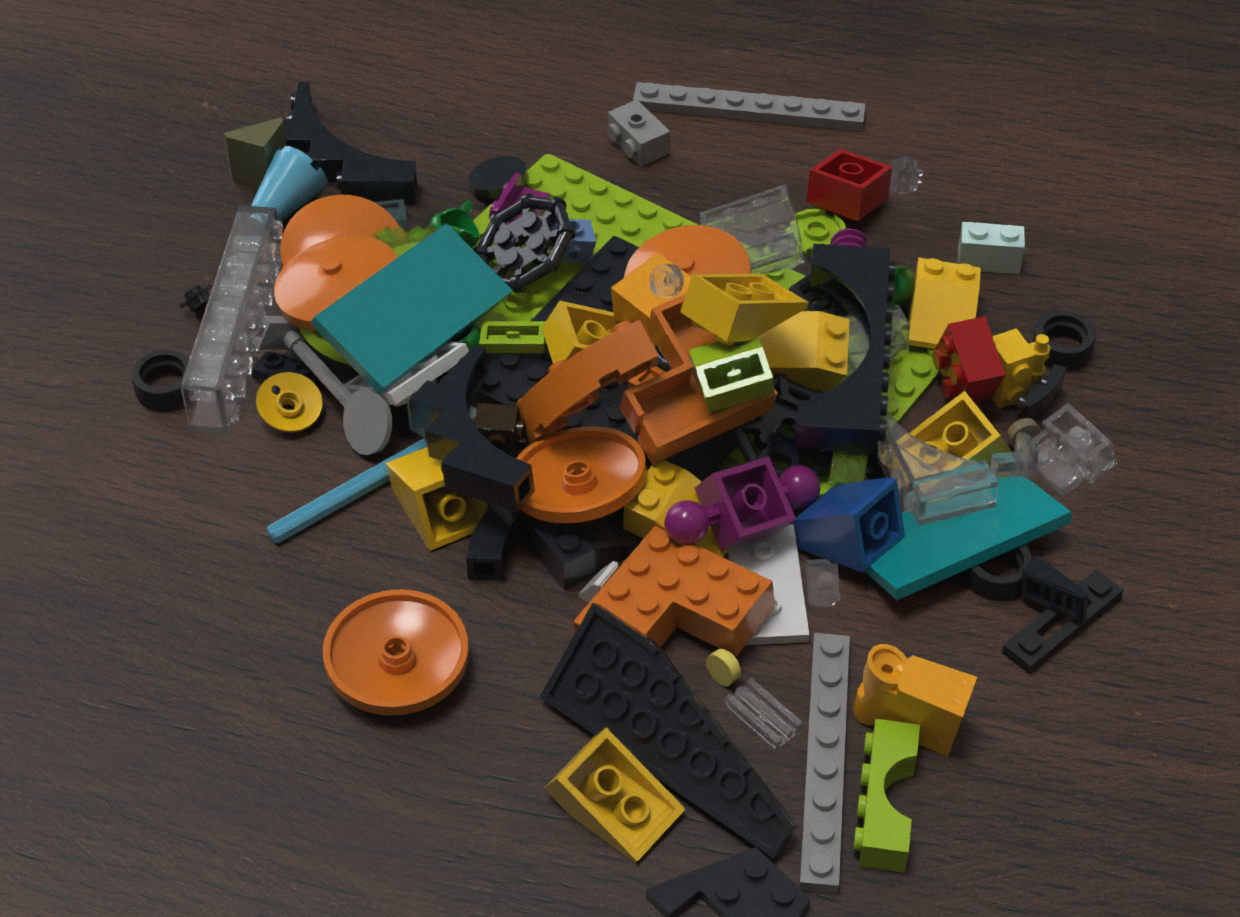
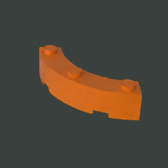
(576, 381)

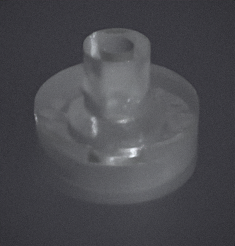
(666, 280)

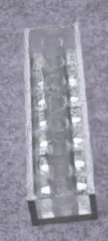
(231, 321)

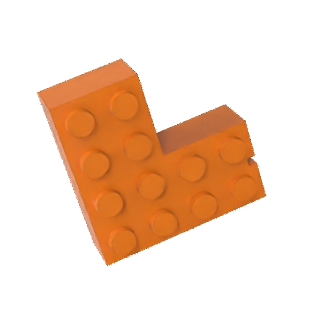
(671, 405)
(686, 589)

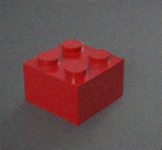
(849, 184)
(968, 360)

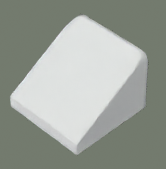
(598, 581)

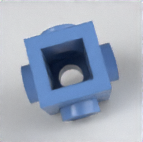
(582, 246)

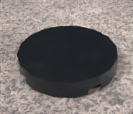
(493, 173)

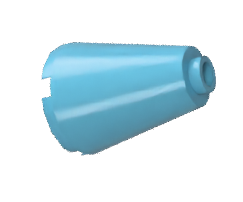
(289, 182)

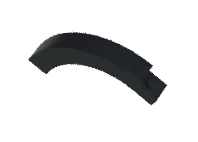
(493, 542)

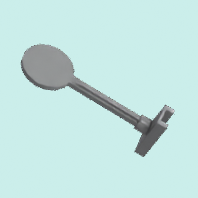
(366, 413)

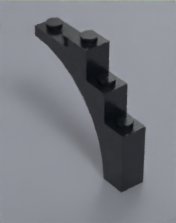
(352, 169)
(468, 459)

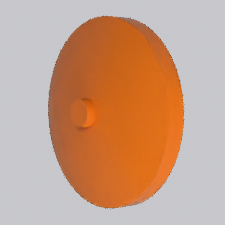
(332, 218)
(695, 251)
(326, 274)
(583, 474)
(395, 652)

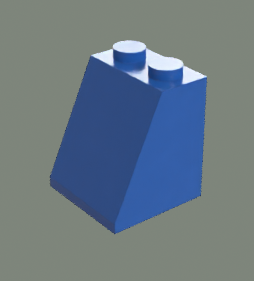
(852, 523)

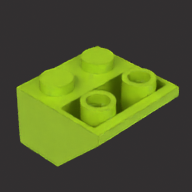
(732, 373)

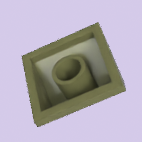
(252, 150)

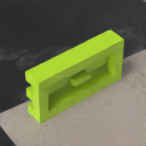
(512, 337)

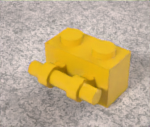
(1021, 363)

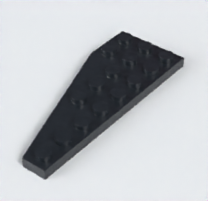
(630, 686)

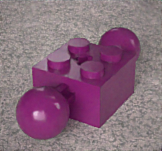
(743, 504)

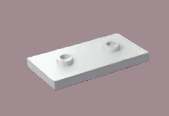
(777, 560)

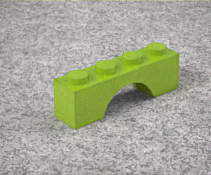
(885, 831)

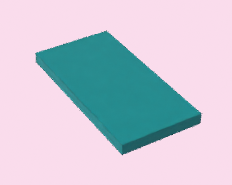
(411, 308)
(958, 543)

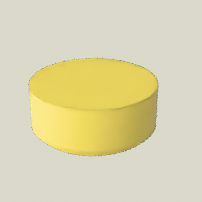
(723, 667)

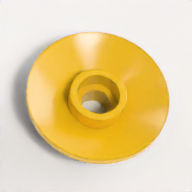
(294, 391)

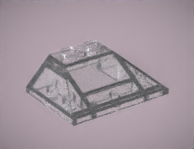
(764, 227)

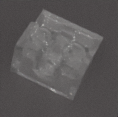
(1075, 450)

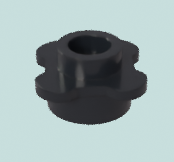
(196, 298)

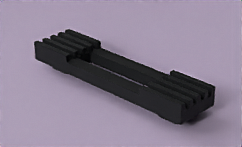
(1033, 650)

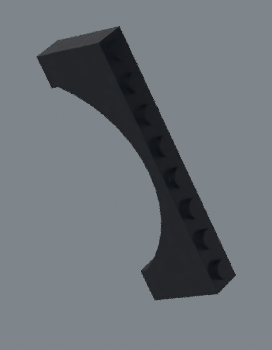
(851, 412)

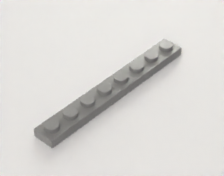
(750, 106)
(825, 765)

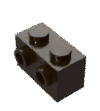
(501, 427)

